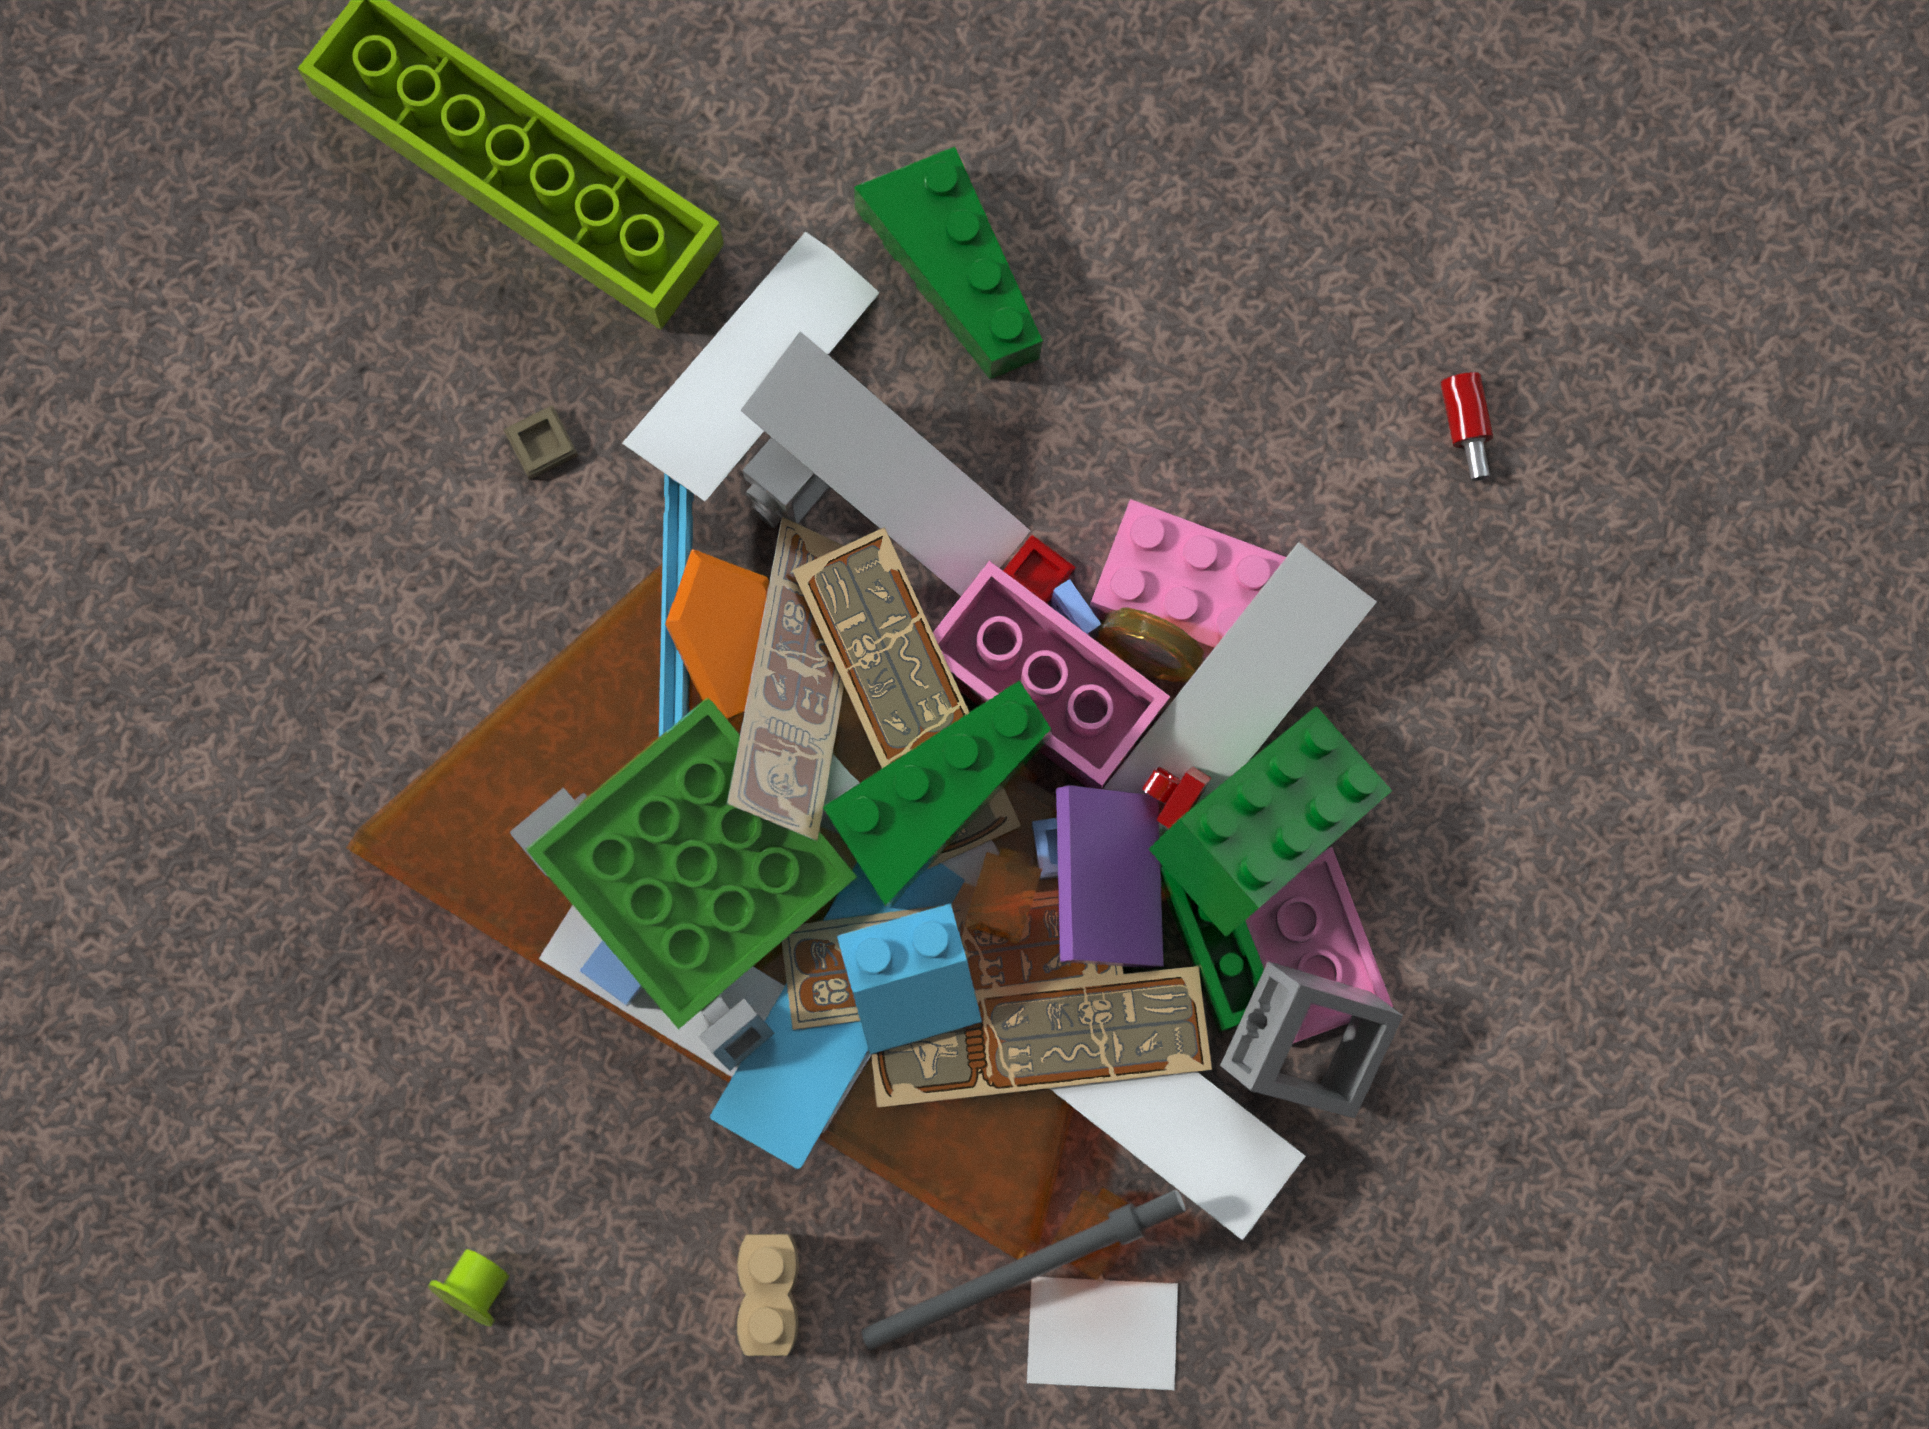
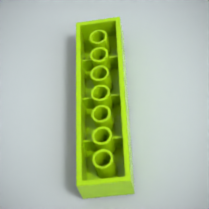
(513, 157)

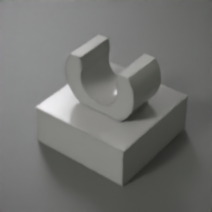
(733, 1031)

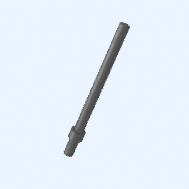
(1123, 1225)

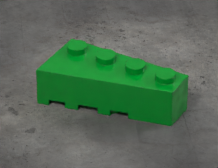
(950, 251)
(926, 797)

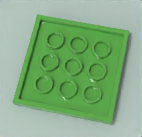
(680, 876)

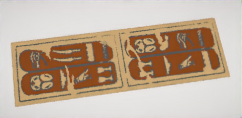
(822, 991)

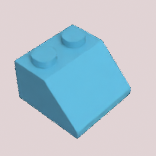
(910, 978)

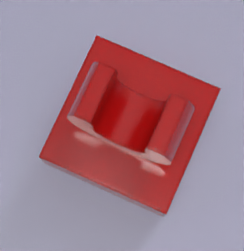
(1176, 793)

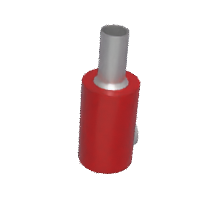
(1468, 419)

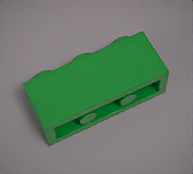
(1226, 964)

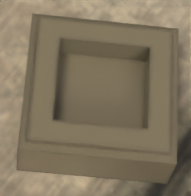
(541, 442)

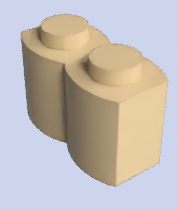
(768, 1312)

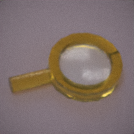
(1151, 644)

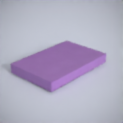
(1108, 878)

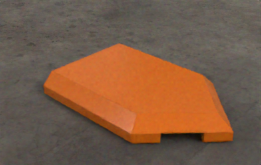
(718, 628)

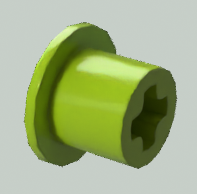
(472, 1286)

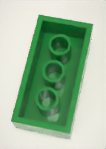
(1269, 820)

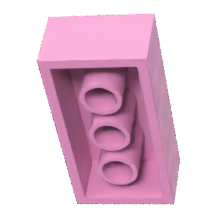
(1181, 573)
(1080, 687)

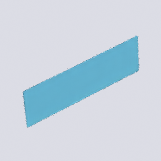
(799, 1075)

